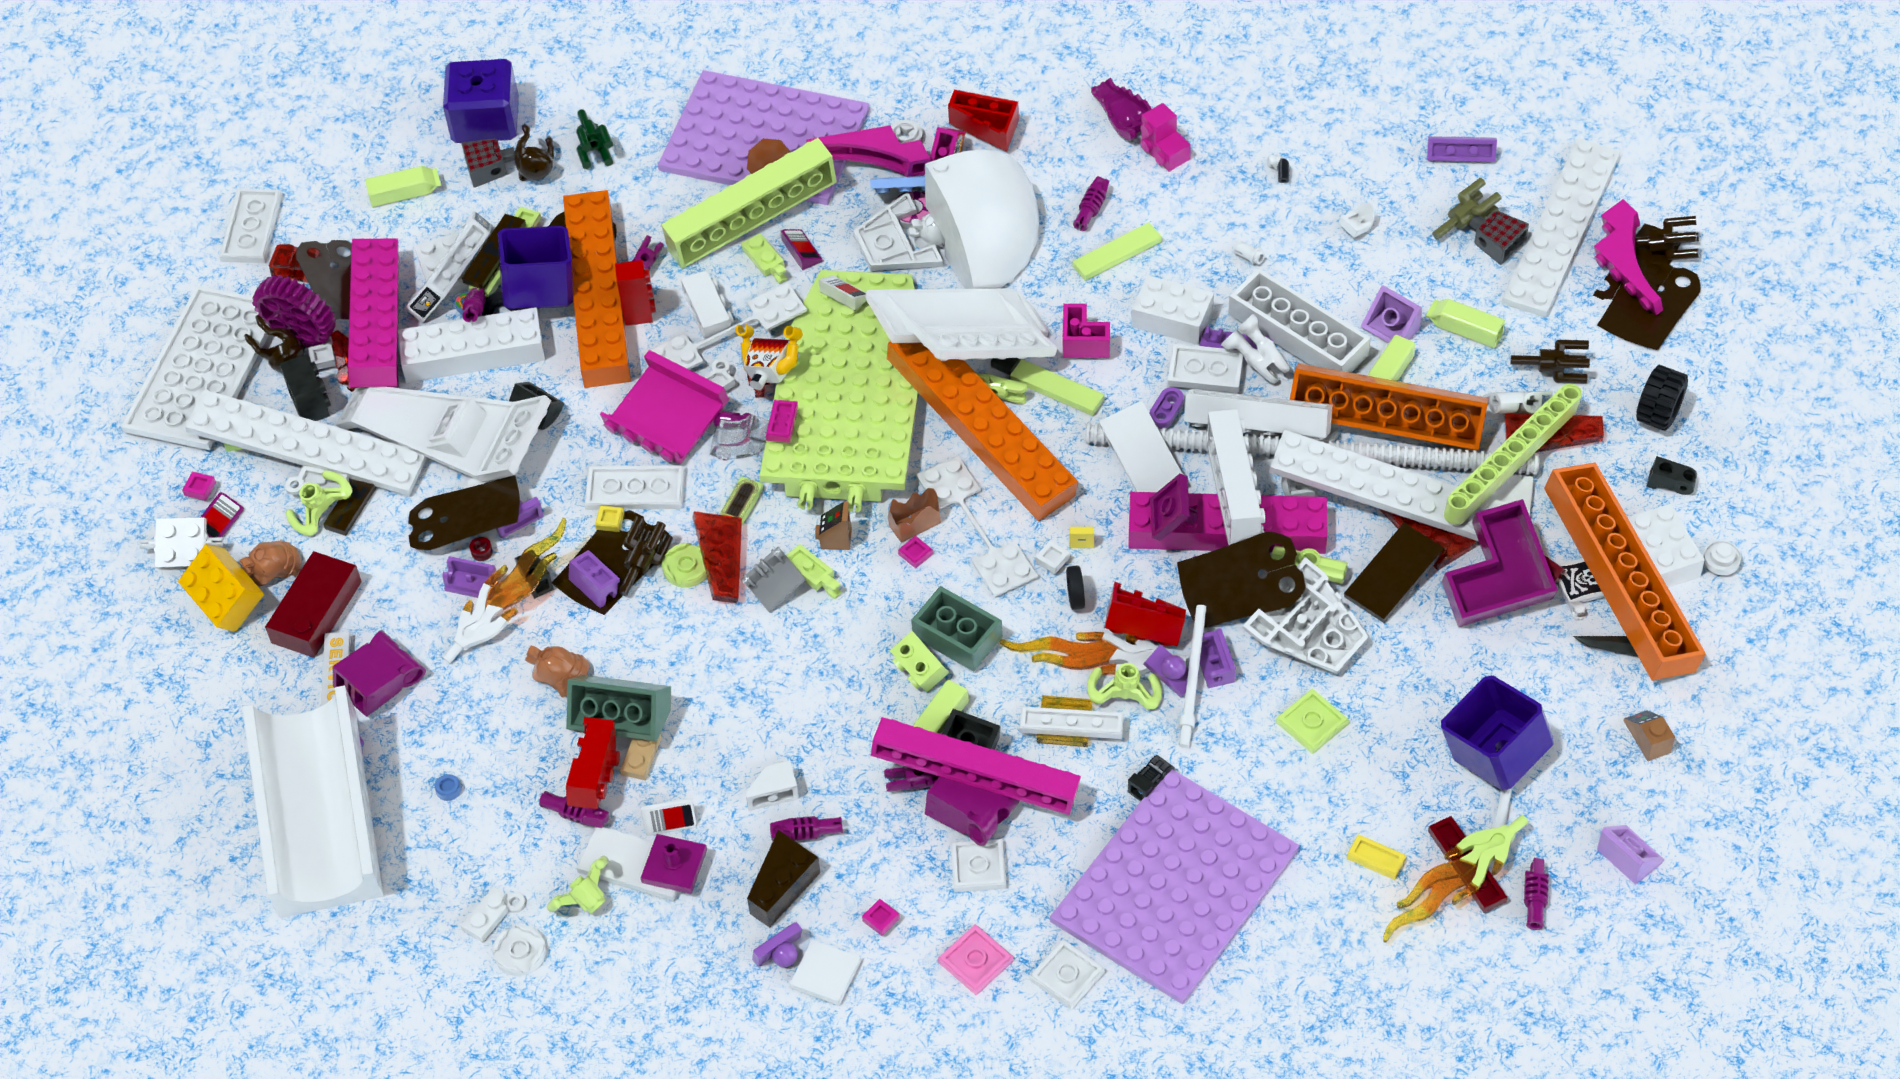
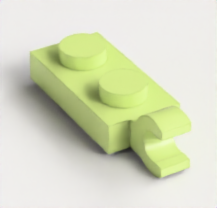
(764, 257)
(814, 571)

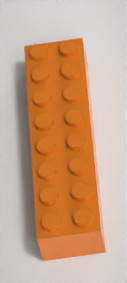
(1393, 406)

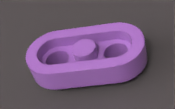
(1163, 411)

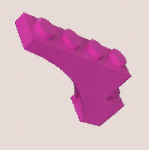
(880, 148)
(1619, 254)

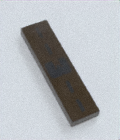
(488, 258)
(347, 510)

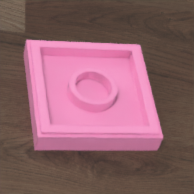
(975, 959)

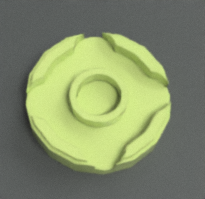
(684, 565)

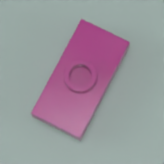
(782, 421)

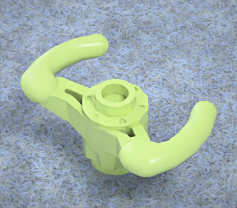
(317, 501)
(1125, 686)
(584, 890)

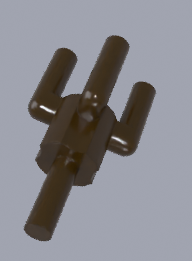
(1667, 239)
(1556, 360)
(643, 551)

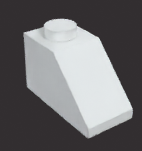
(773, 786)

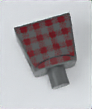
(486, 160)
(1499, 235)

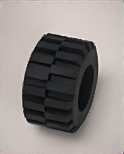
(1662, 397)

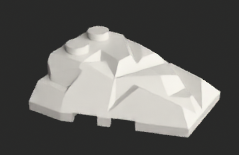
(1312, 628)

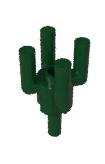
(592, 138)

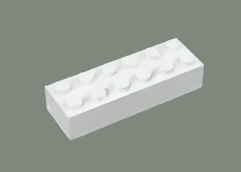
(1299, 324)
(471, 346)
(1233, 476)

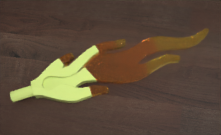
(1467, 870)

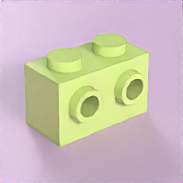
(919, 661)

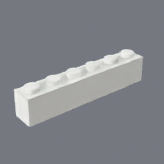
(1261, 413)

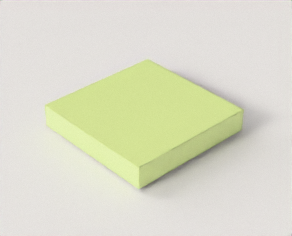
(1312, 721)

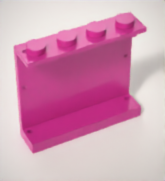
(667, 409)

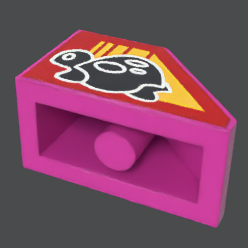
(946, 142)

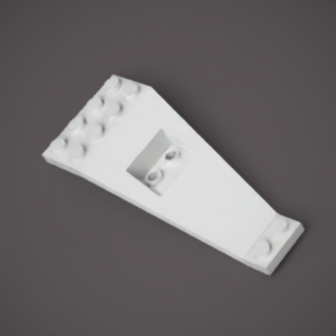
(458, 431)

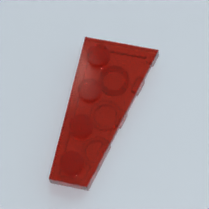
(1574, 432)
(720, 549)

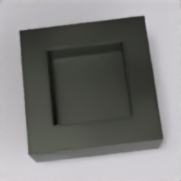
(1005, 365)

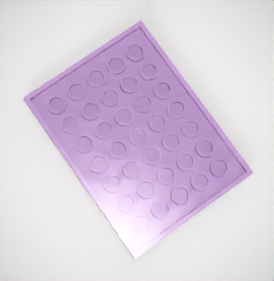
(735, 113)
(1174, 885)

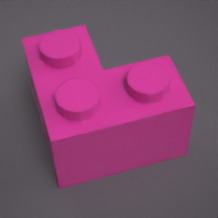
(1161, 138)
(1081, 337)

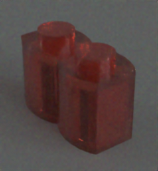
(285, 262)

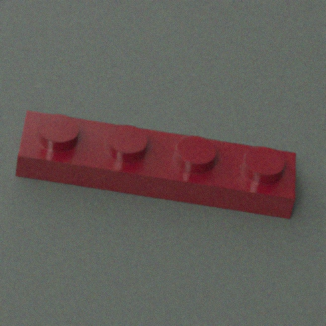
(1448, 835)

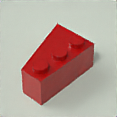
(984, 117)
(635, 292)
(1144, 618)
(594, 765)

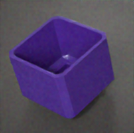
(480, 100)
(535, 267)
(1494, 718)

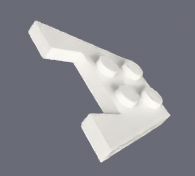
(886, 244)

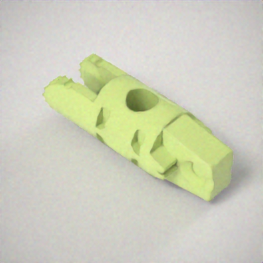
(1006, 388)

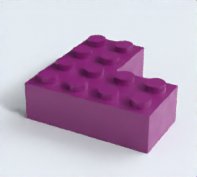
(1513, 569)

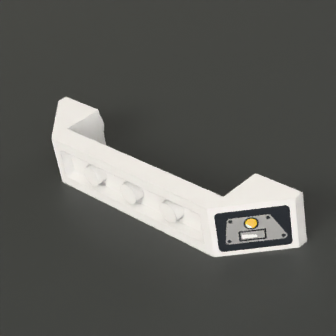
(450, 267)

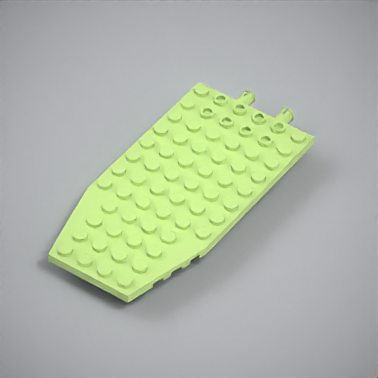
(851, 401)

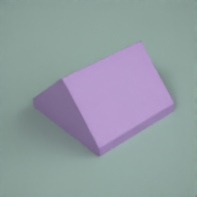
(1392, 315)
(1628, 852)

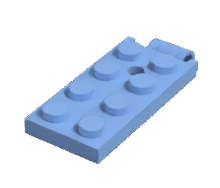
(903, 183)

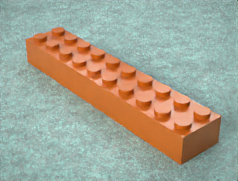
(595, 290)
(987, 427)
(1624, 571)

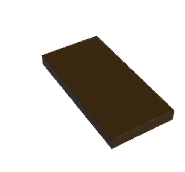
(1394, 572)

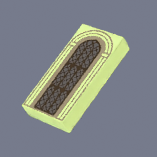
(742, 498)

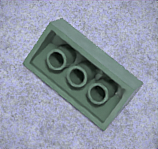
(634, 706)

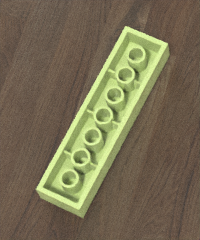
(749, 203)

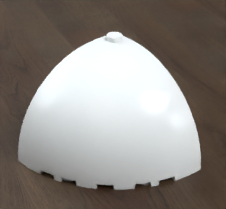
(984, 214)

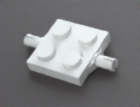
(179, 541)

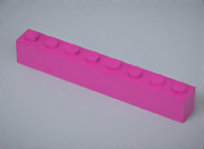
(975, 765)

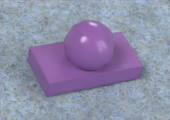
(528, 513)
(1169, 669)
(779, 947)

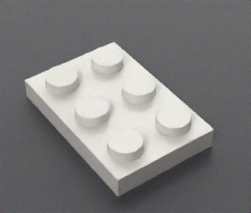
(432, 252)
(1205, 368)

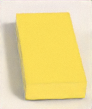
(1376, 857)

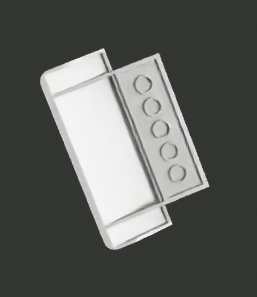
(963, 322)

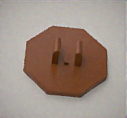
(765, 152)

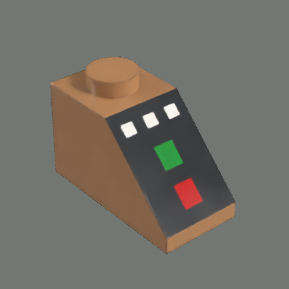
(835, 528)
(1650, 734)

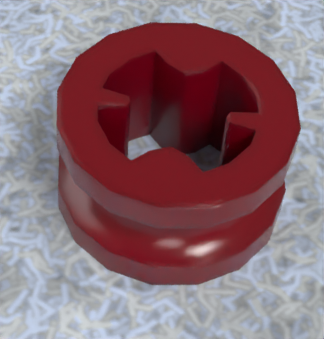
(485, 544)

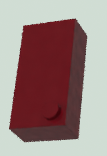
(313, 604)

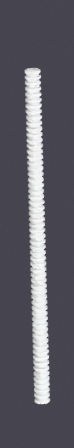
(1386, 454)

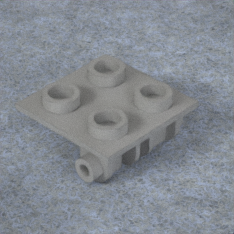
(773, 579)

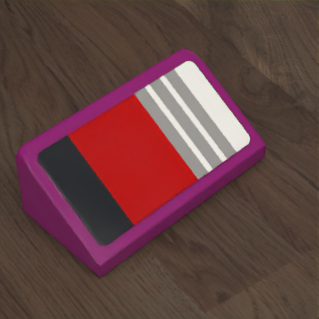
(800, 248)
(221, 515)

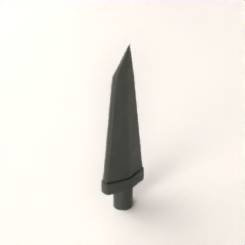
(1616, 644)

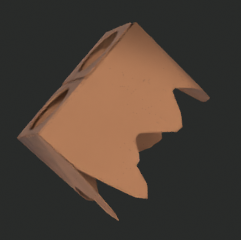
(923, 512)

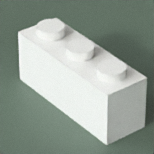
(706, 304)

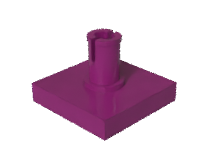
(1171, 507)
(673, 863)

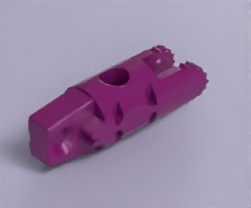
(646, 254)
(913, 779)

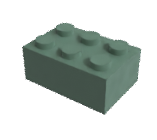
(957, 628)

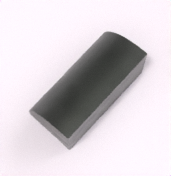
(528, 390)

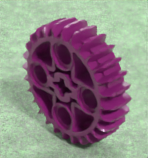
(294, 307)

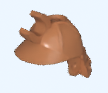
(271, 561)
(556, 666)

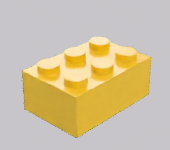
(220, 587)

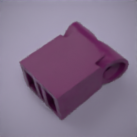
(376, 673)
(968, 808)

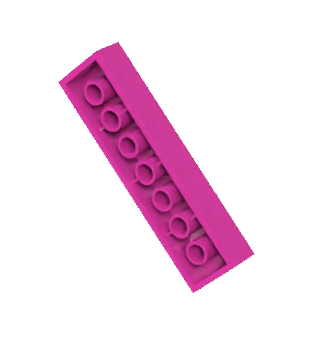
(374, 313)
(1293, 516)

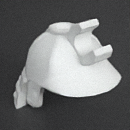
(926, 232)

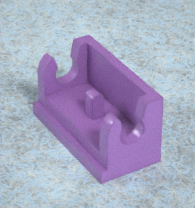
(466, 576)
(593, 578)
(1216, 660)

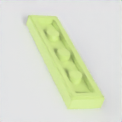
(1117, 251)
(1057, 387)

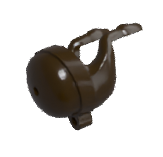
(532, 161)
(289, 349)

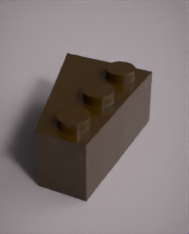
(781, 879)

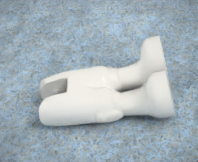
(1260, 357)

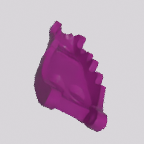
(1121, 107)

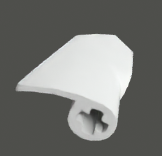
(1516, 401)

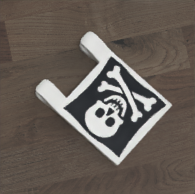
(1578, 586)

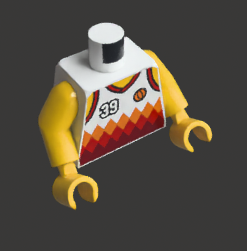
(768, 358)

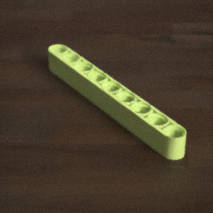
(1512, 454)

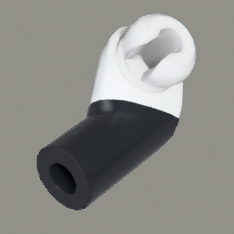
(1281, 165)

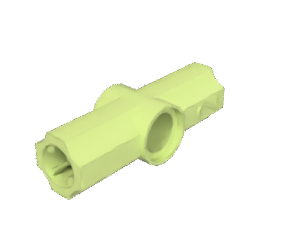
(1333, 568)

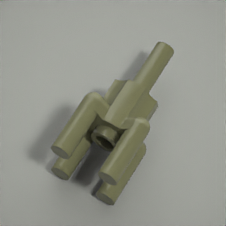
(1468, 207)

